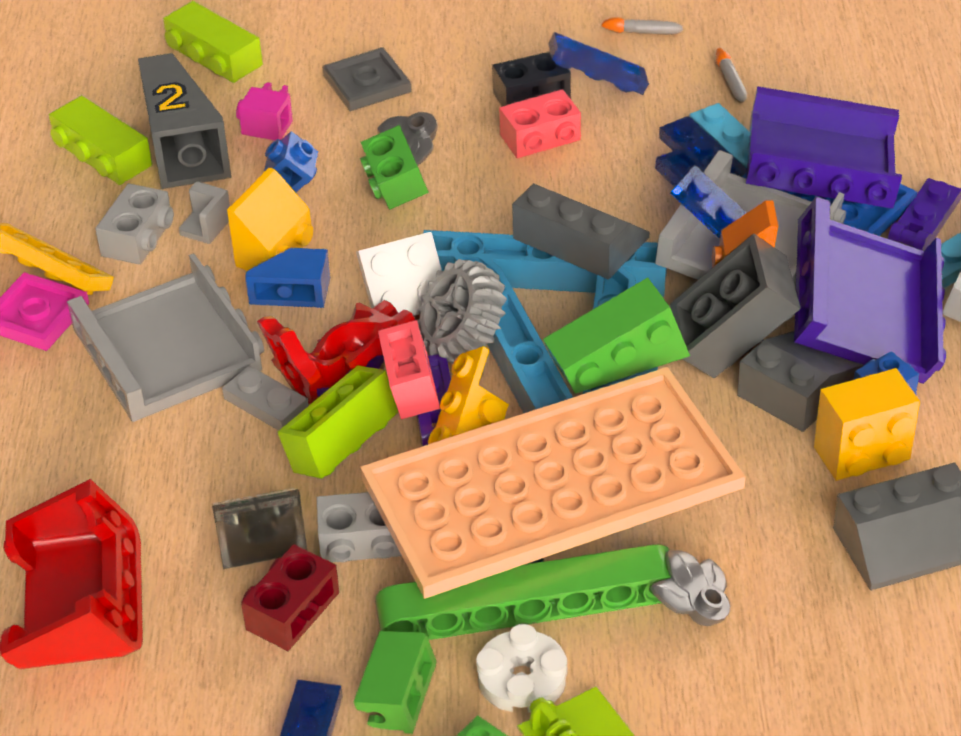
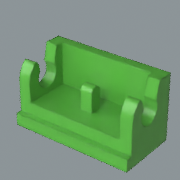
(396, 680)

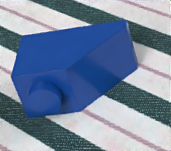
(290, 279)

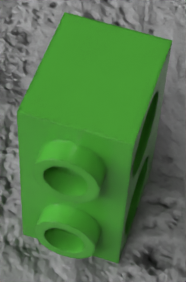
(393, 168)

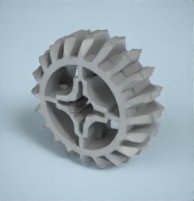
(461, 309)

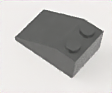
(788, 378)

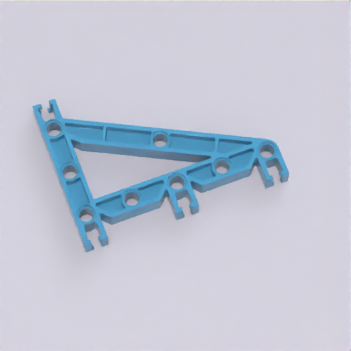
(517, 344)

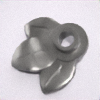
(418, 130)
(693, 588)

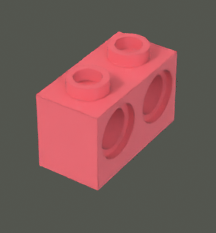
(540, 123)
(408, 370)

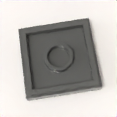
(366, 79)

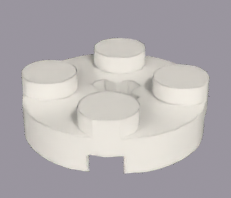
(521, 648)

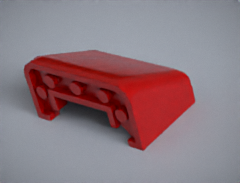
(78, 581)

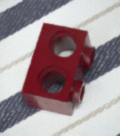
(290, 597)

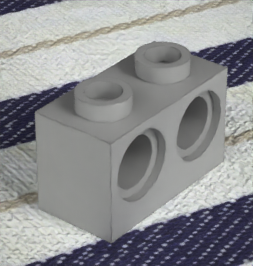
(134, 223)
(352, 529)

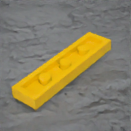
(55, 262)

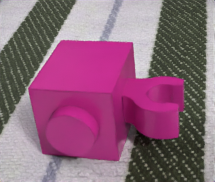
(265, 112)

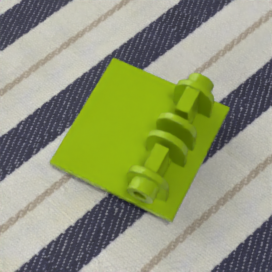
(580, 716)

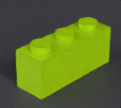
(213, 41)
(100, 140)
(338, 422)

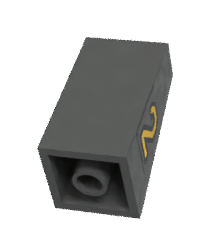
(183, 125)

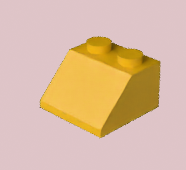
(267, 221)

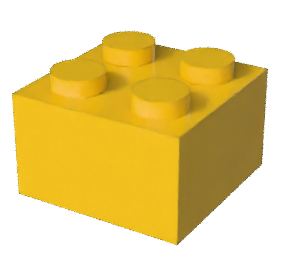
(866, 424)

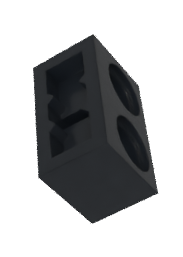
(529, 78)

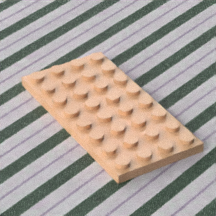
(549, 480)

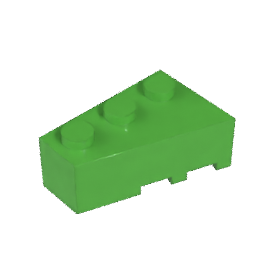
(618, 339)

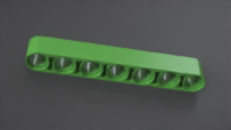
(528, 594)

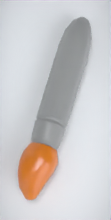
(642, 26)
(731, 75)

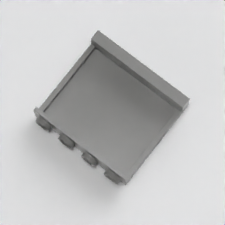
(688, 244)
(167, 341)

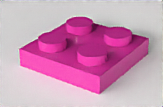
(36, 310)

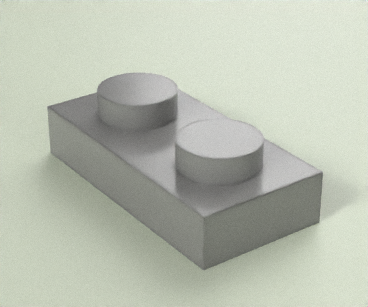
(264, 397)

